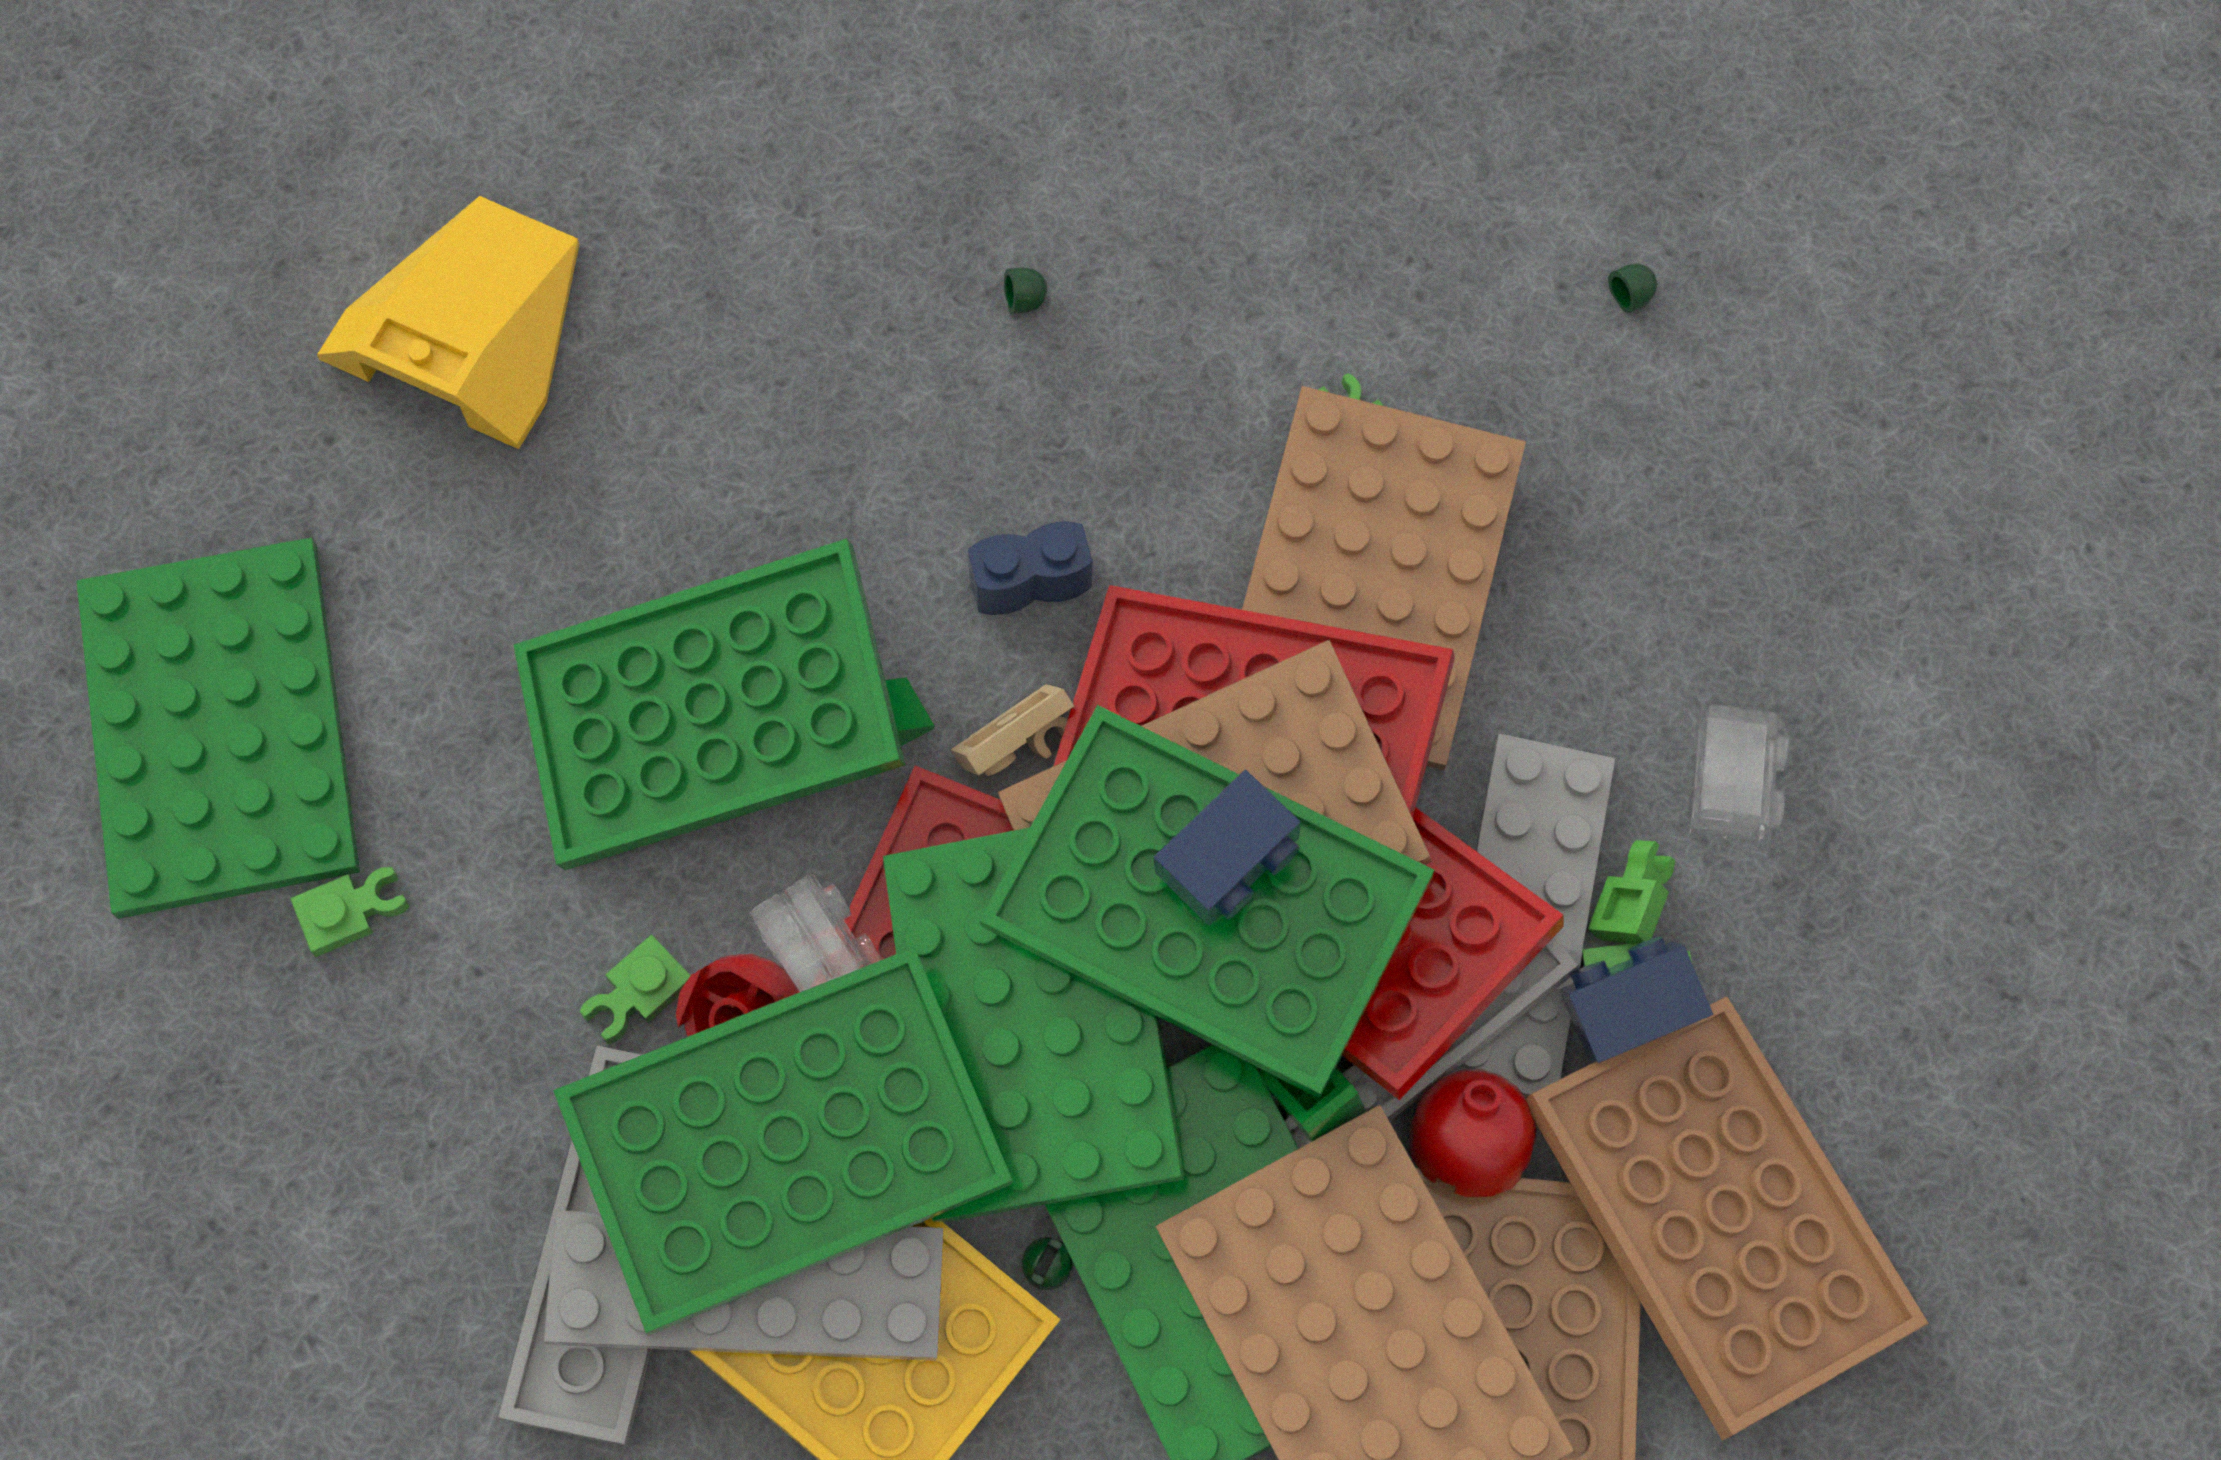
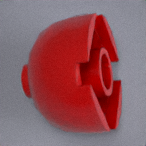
(730, 989)
(1473, 1133)

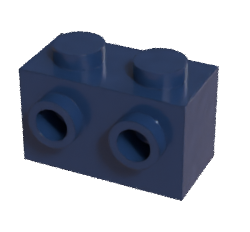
(1229, 849)
(1635, 999)

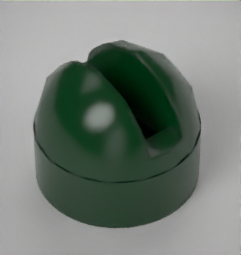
(1632, 286)
(1024, 289)
(1058, 1269)

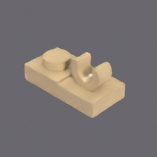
(994, 744)

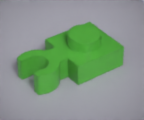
(340, 912)
(643, 983)

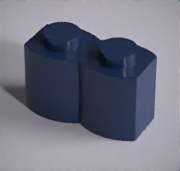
(1043, 566)

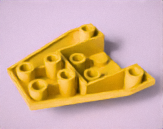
(468, 318)

